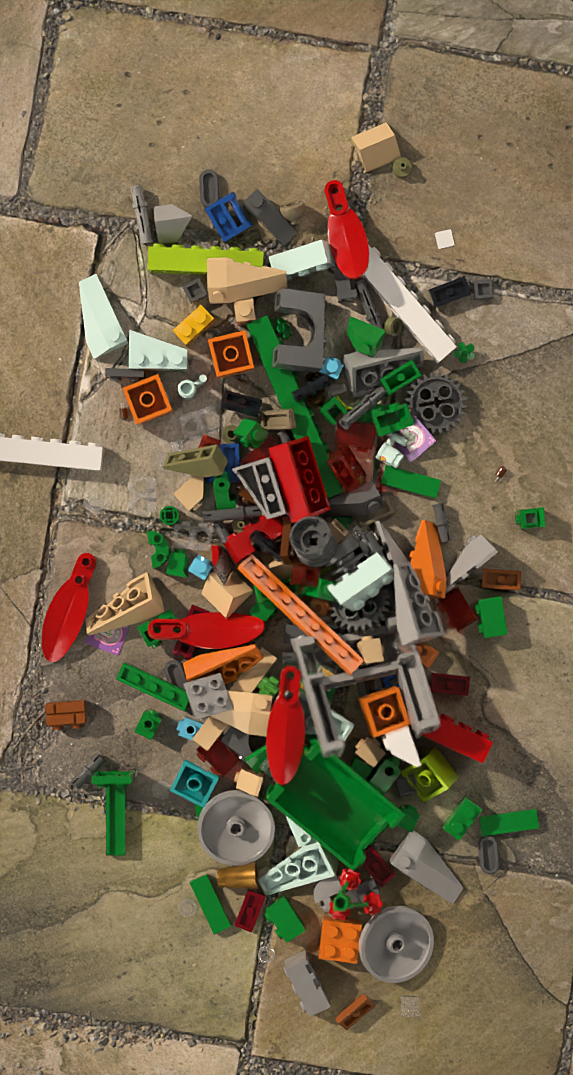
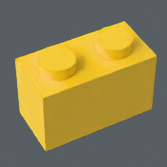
(194, 325)

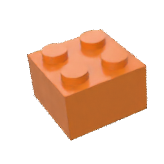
(231, 354)
(147, 400)
(384, 711)
(340, 939)

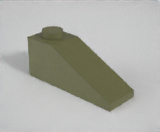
(199, 461)

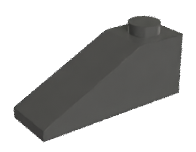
(269, 217)
(356, 502)

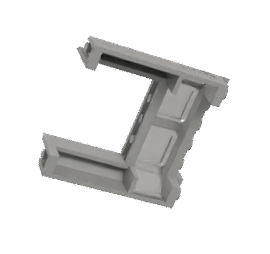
(322, 673)

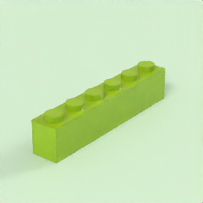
(194, 259)

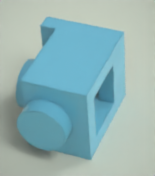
(332, 368)
(201, 567)
(183, 724)

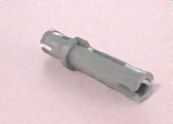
(141, 214)

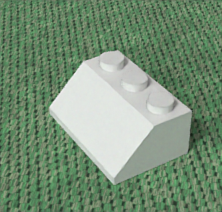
(401, 745)

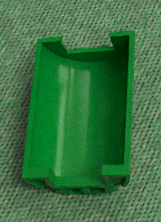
(334, 805)

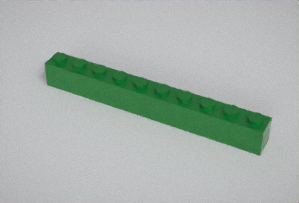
(283, 384)

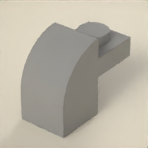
(324, 890)

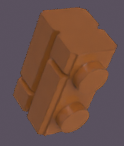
(66, 713)

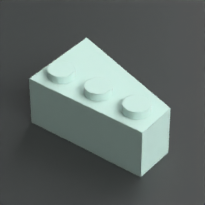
(304, 259)
(155, 354)
(363, 583)

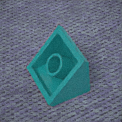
(194, 783)

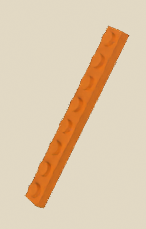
(300, 614)

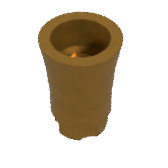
(238, 876)

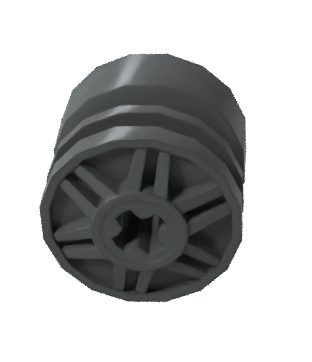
(311, 532)
(345, 558)

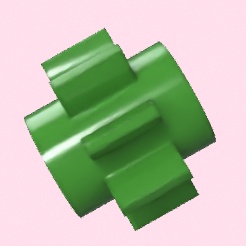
(268, 686)

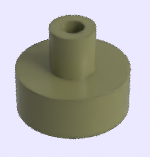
(401, 172)
(392, 326)
(236, 525)

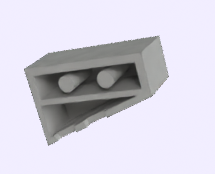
(263, 486)
(306, 983)

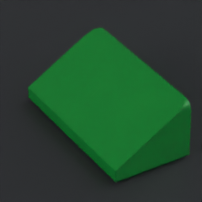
(400, 377)

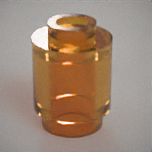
(321, 602)

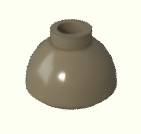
(293, 211)

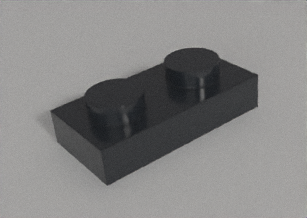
(449, 292)
(241, 403)

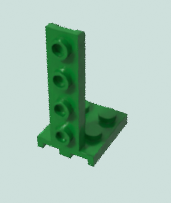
(115, 784)

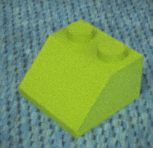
(432, 776)

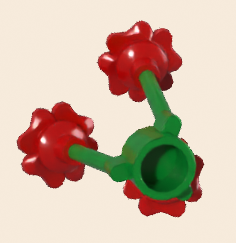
(342, 903)

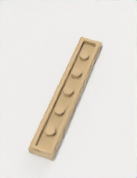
(245, 683)

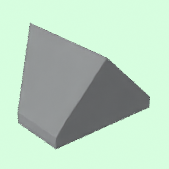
(170, 223)

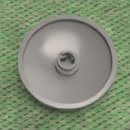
(236, 828)
(396, 944)

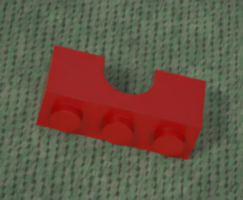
(240, 545)

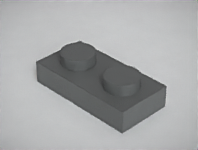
(117, 374)

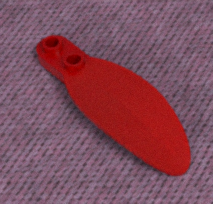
(346, 234)
(67, 611)
(209, 630)
(286, 729)

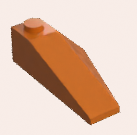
(428, 561)
(227, 662)

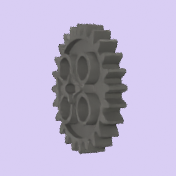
(433, 385)
(378, 603)

